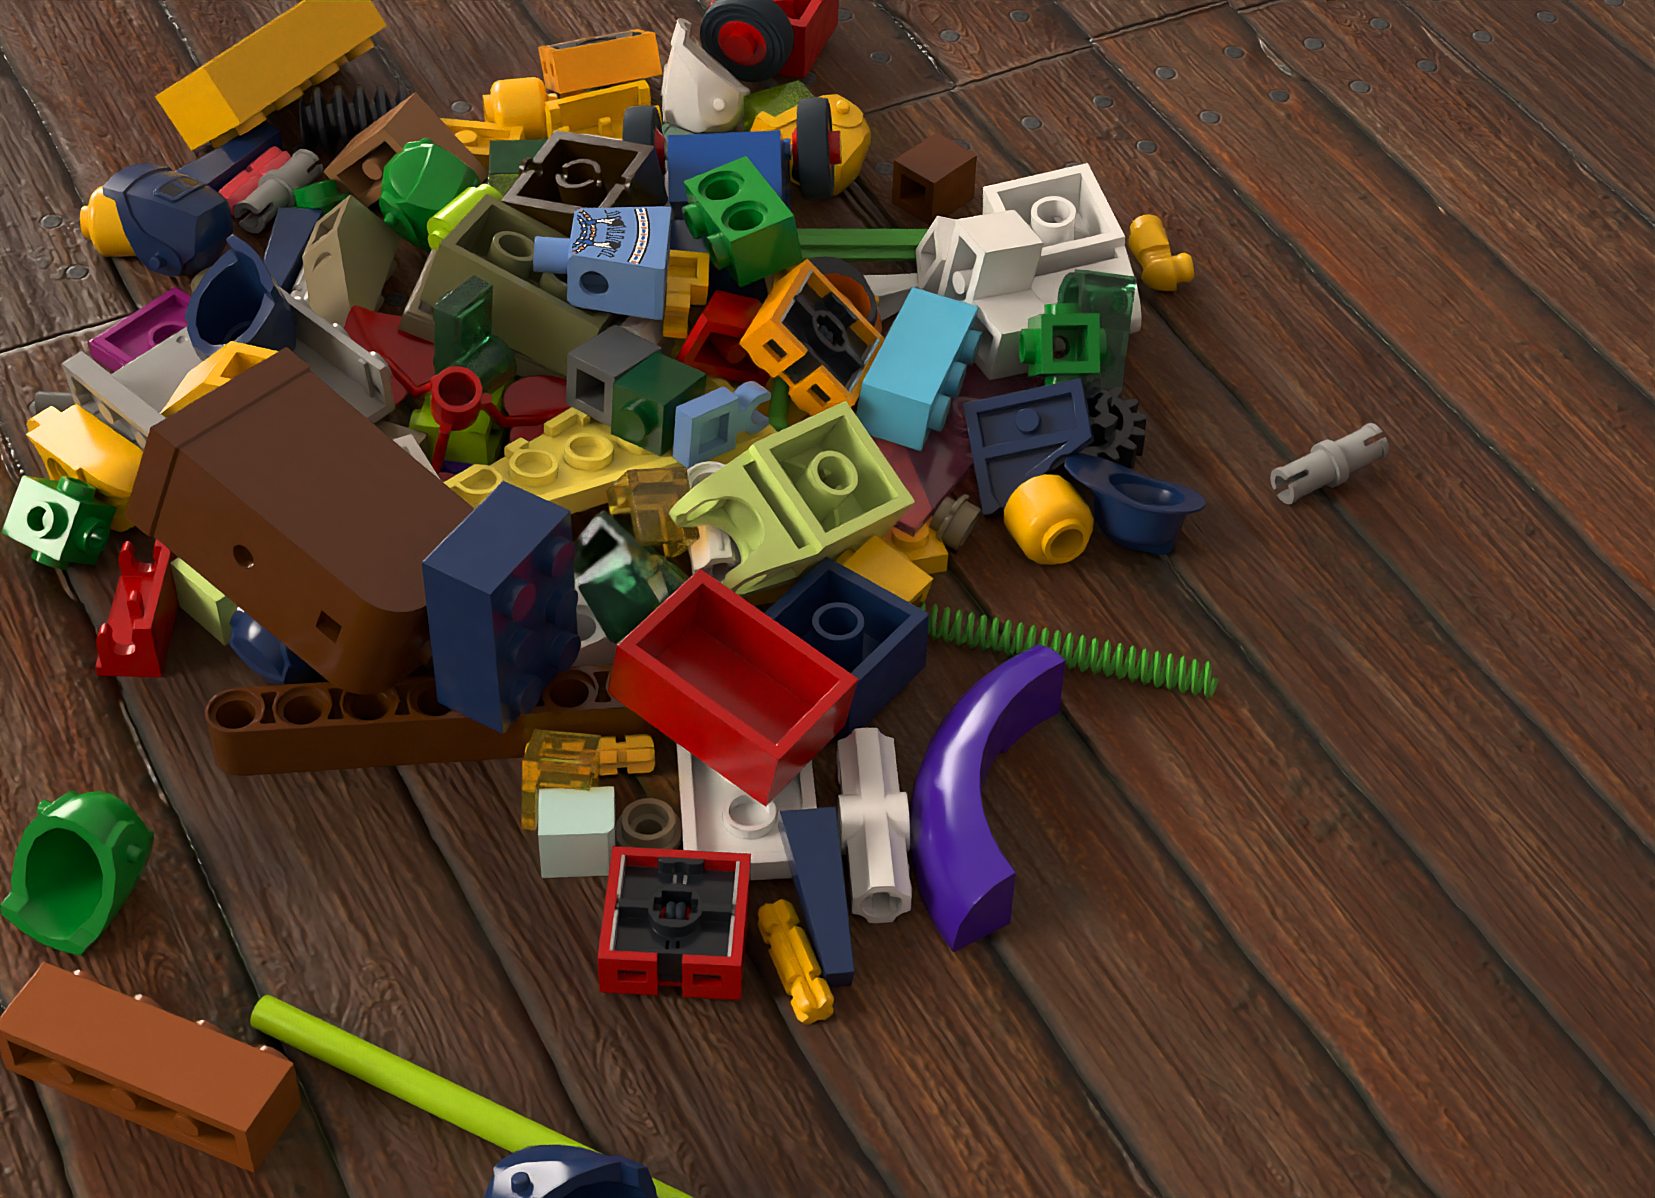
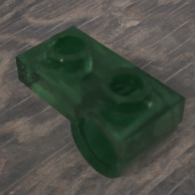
(1113, 298)
(466, 338)

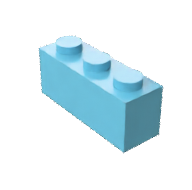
(919, 369)

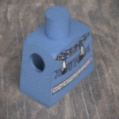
(612, 259)

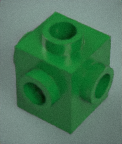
(1082, 337)
(59, 520)

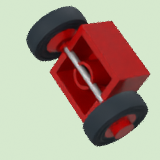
(767, 35)

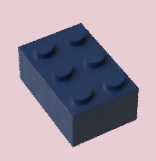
(502, 606)

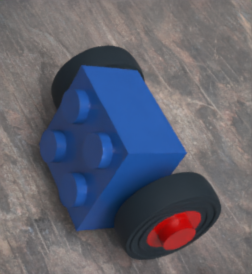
(813, 149)

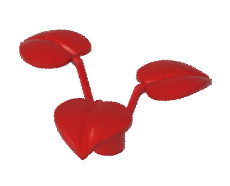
(456, 389)

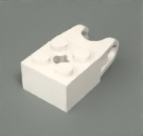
(1074, 224)

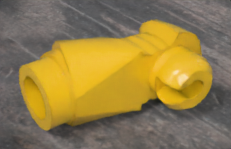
(1152, 250)

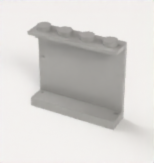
(139, 391)

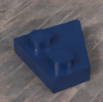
(1025, 437)

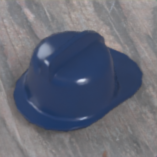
(1134, 507)

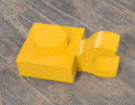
(685, 286)

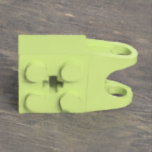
(798, 499)

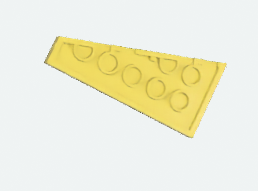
(577, 460)

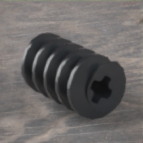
(341, 117)

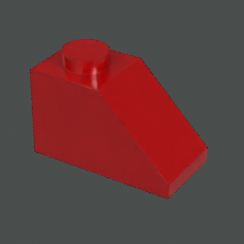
(716, 337)

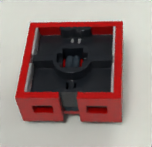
(675, 922)

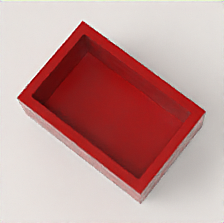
(732, 686)

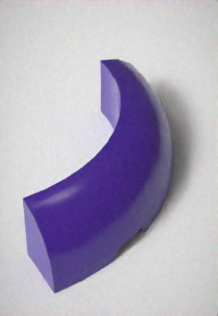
(955, 856)

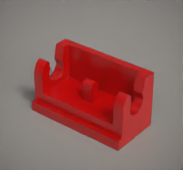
(140, 617)

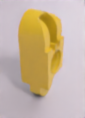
(90, 451)

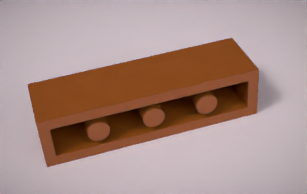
(150, 1065)

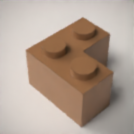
(362, 161)

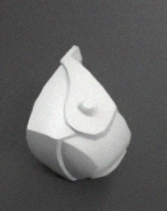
(697, 89)

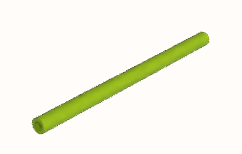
(410, 1081)

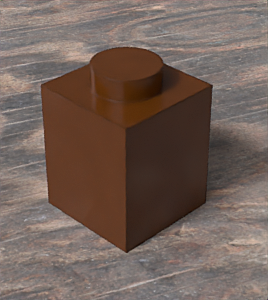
(934, 178)

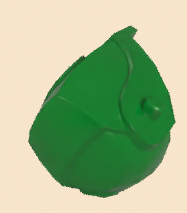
(419, 185)
(76, 869)

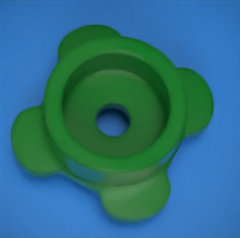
(318, 196)

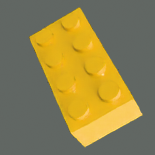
(269, 69)

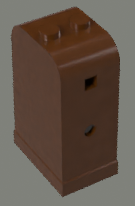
(301, 519)

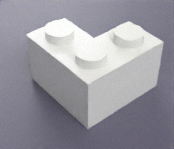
(994, 268)

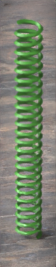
(1079, 654)

